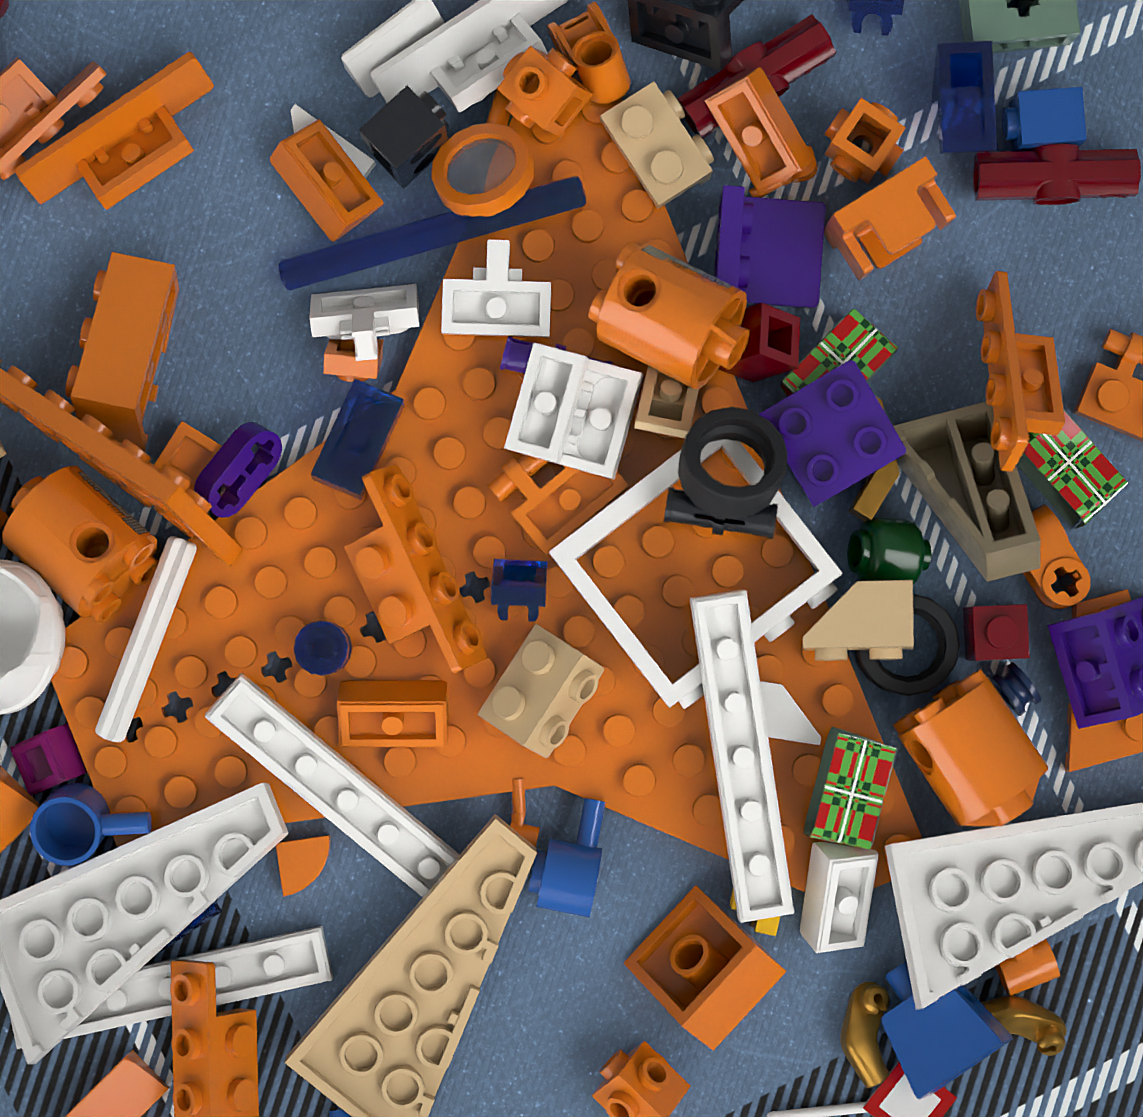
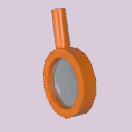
(483, 166)

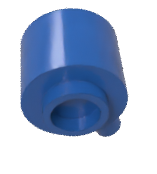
(76, 821)
(569, 871)

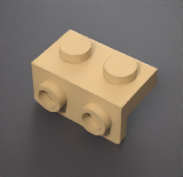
(657, 144)
(541, 692)

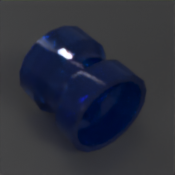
(330, 643)

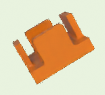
(889, 219)

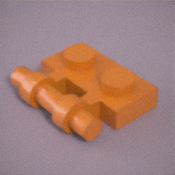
(1113, 395)
(558, 506)

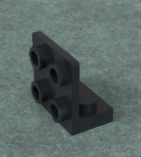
(685, 28)

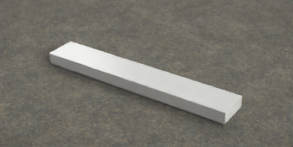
(742, 755)
(331, 784)
(240, 974)

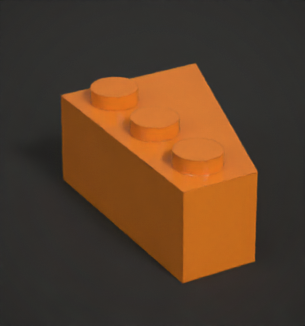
(124, 344)

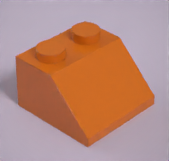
(704, 968)

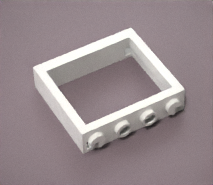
(770, 623)

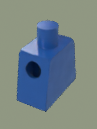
(941, 1038)

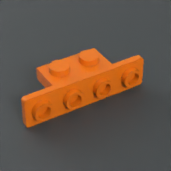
(33, 112)
(124, 141)
(1021, 378)
(407, 575)
(211, 1050)

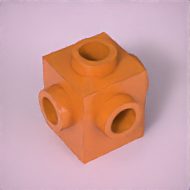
(543, 90)
(866, 122)
(639, 1084)

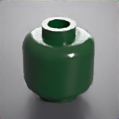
(888, 550)

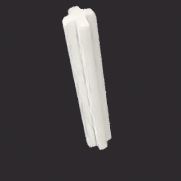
(146, 639)

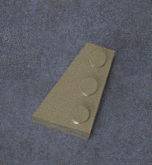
(962, 482)

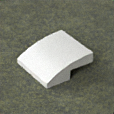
(574, 411)

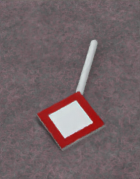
(890, 1099)

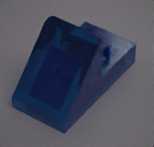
(965, 97)

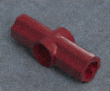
(781, 58)
(1056, 174)

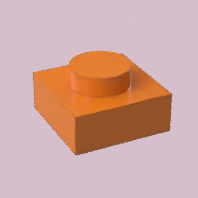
(341, 361)
(188, 452)

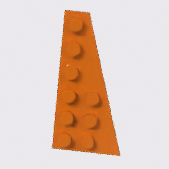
(118, 462)

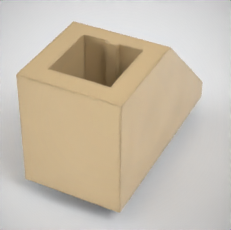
(866, 617)

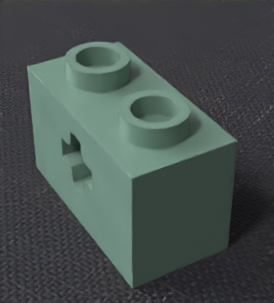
(1043, 26)

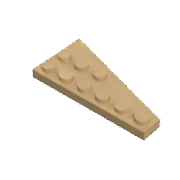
(404, 1012)

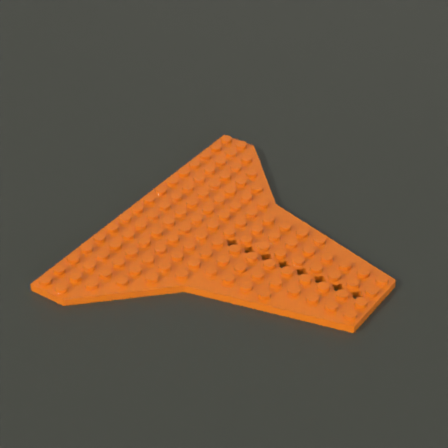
(450, 446)

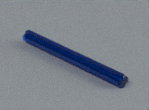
(427, 235)

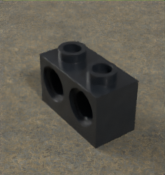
(406, 134)

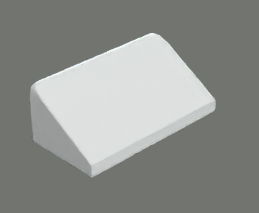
(388, 40)
(838, 896)

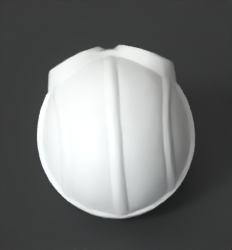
(29, 636)

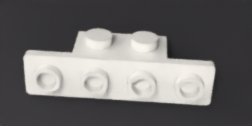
(466, 52)

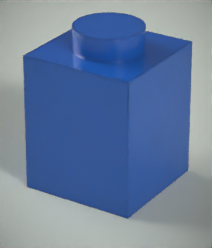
(1045, 118)

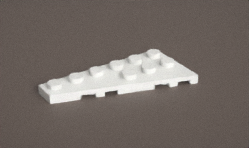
(1004, 888)
(101, 921)

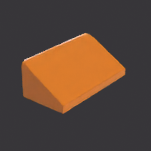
(759, 130)
(325, 180)
(393, 713)
(123, 1092)

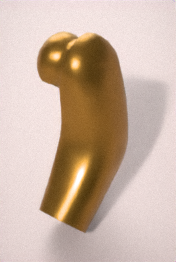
(1030, 1021)
(861, 1029)

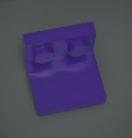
(770, 248)
(835, 432)
(1102, 662)

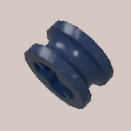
(1016, 689)

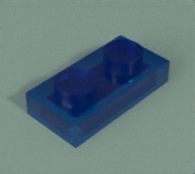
(357, 438)

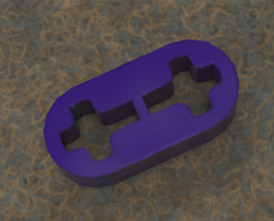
(239, 468)

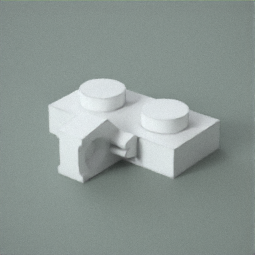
(496, 300)
(364, 315)

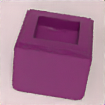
(48, 759)

